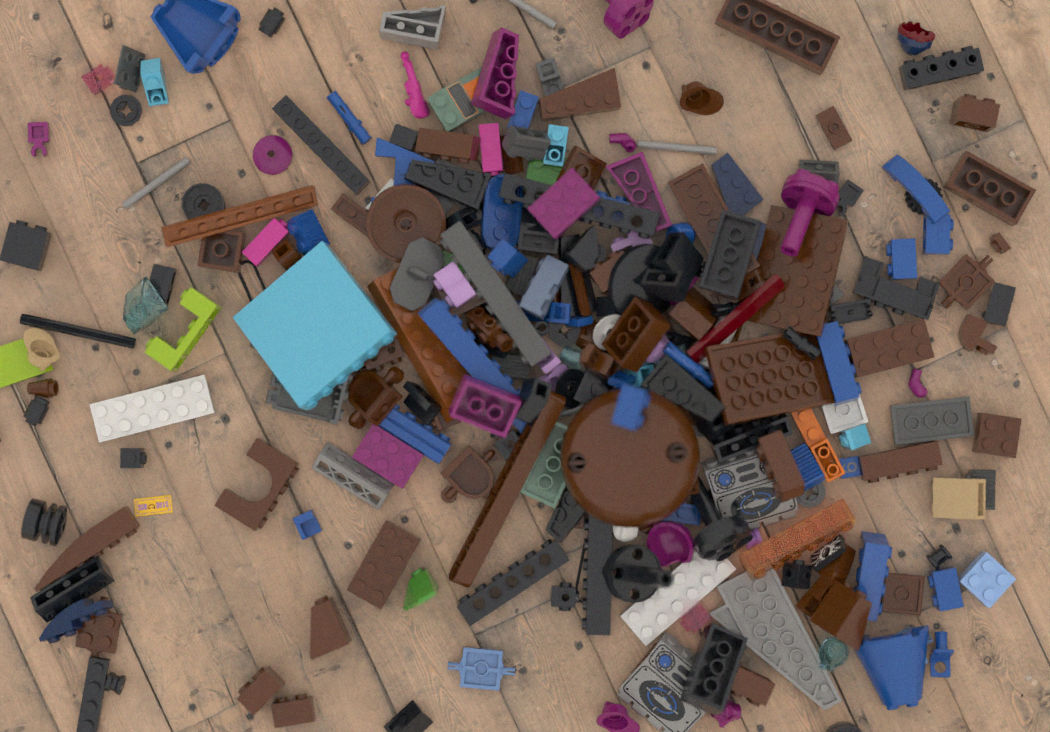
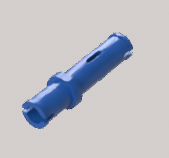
(349, 118)
(695, 370)

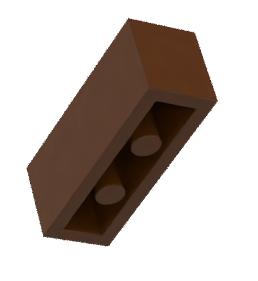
(447, 145)

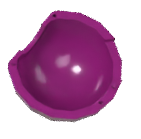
(671, 542)

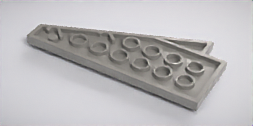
(775, 632)

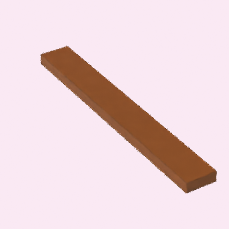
(239, 216)

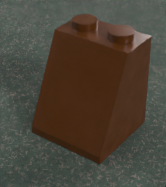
(693, 314)
(843, 614)
(327, 628)

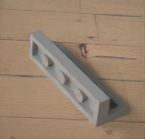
(354, 473)

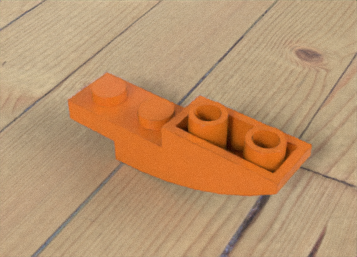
(818, 444)

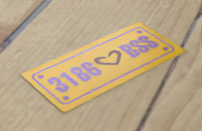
(153, 505)

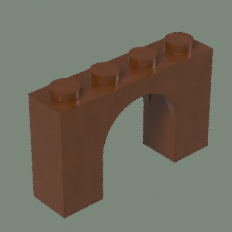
(280, 468)

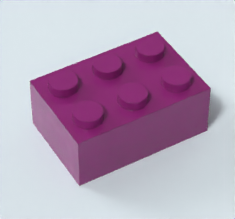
(564, 203)
(484, 406)
(388, 456)

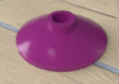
(279, 162)

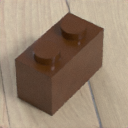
(293, 711)

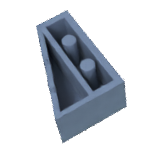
(543, 287)

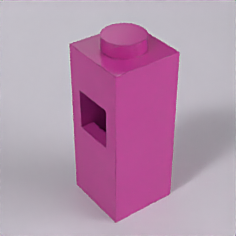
(490, 148)
(265, 241)

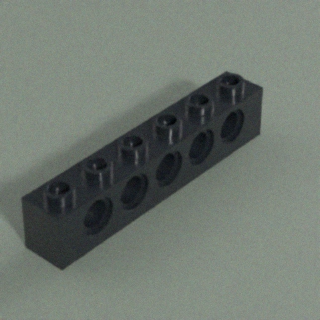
(321, 145)
(473, 614)

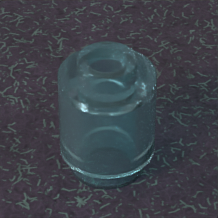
(571, 356)

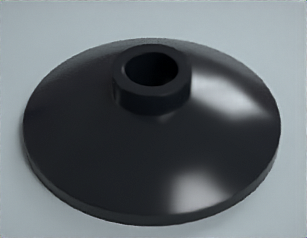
(569, 377)

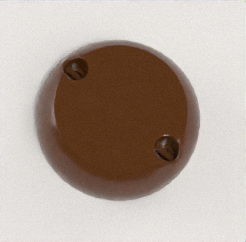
(628, 473)

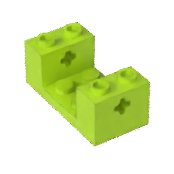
(168, 354)

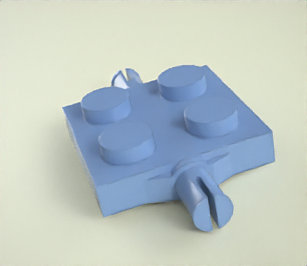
(481, 668)

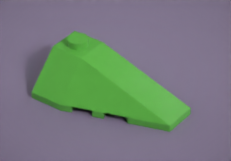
(419, 589)

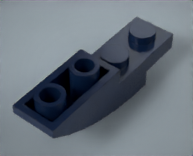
(72, 617)

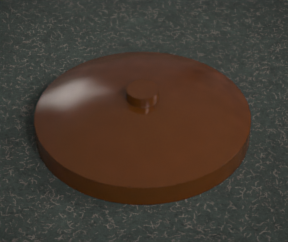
(403, 216)

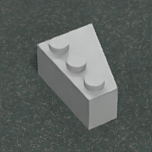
(414, 27)

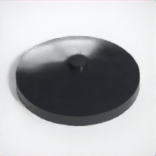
(627, 276)

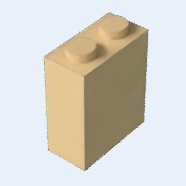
(959, 498)

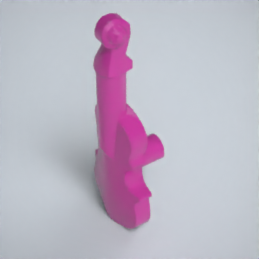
(416, 100)

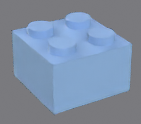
(986, 579)

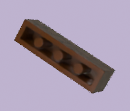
(900, 460)

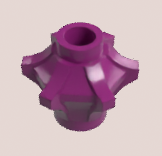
(731, 712)

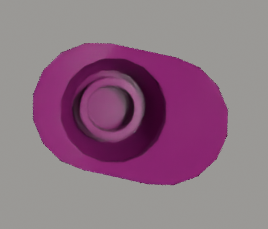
(616, 719)

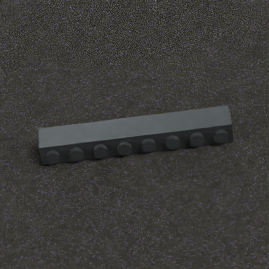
(495, 293)

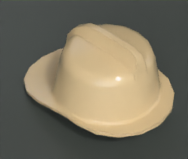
(40, 348)

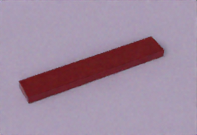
(737, 317)

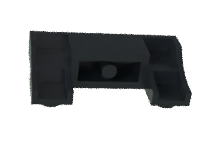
(893, 295)

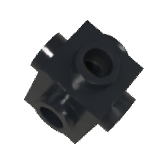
(796, 574)
(558, 601)

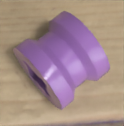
(756, 539)

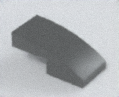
(549, 76)

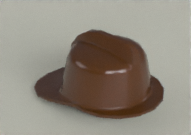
(700, 99)

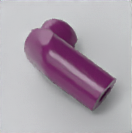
(624, 139)
(915, 384)

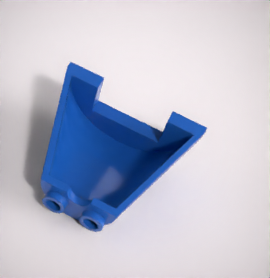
(197, 30)
(896, 665)

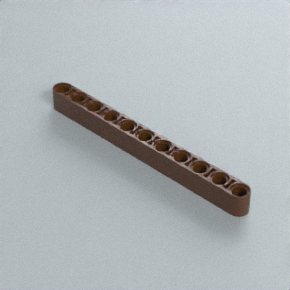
(505, 492)

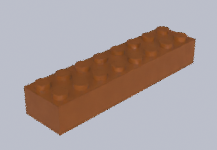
(429, 356)

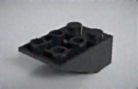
(534, 236)

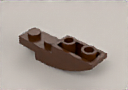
(836, 570)

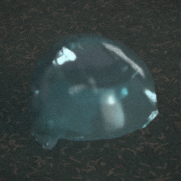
(832, 654)

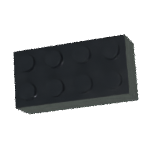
(730, 254)
(713, 669)

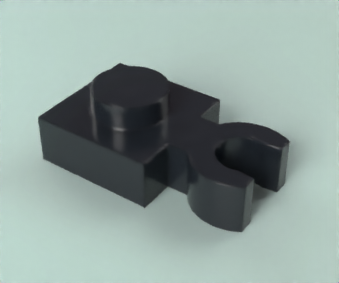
(849, 195)

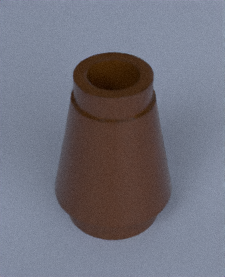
(43, 388)

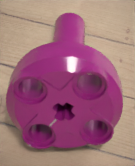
(626, 15)
(807, 195)

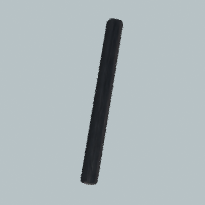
(79, 331)

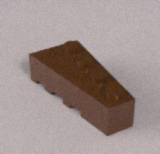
(585, 98)

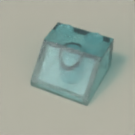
(142, 306)

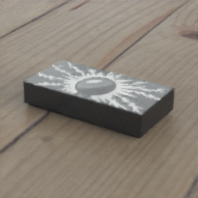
(828, 553)

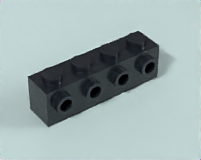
(941, 69)
(745, 436)
(72, 588)

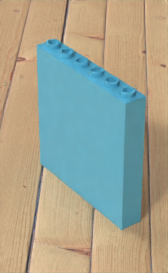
(314, 326)

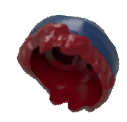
(914, 38)

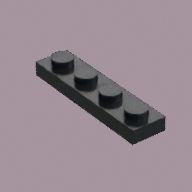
(93, 694)

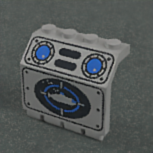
(743, 490)
(658, 687)

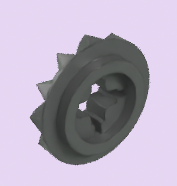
(812, 500)

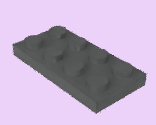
(931, 420)

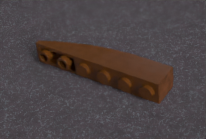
(91, 545)

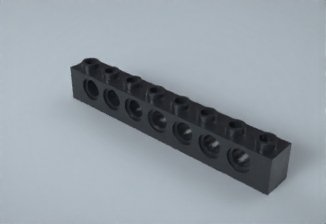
(650, 218)

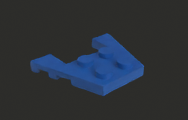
(403, 159)

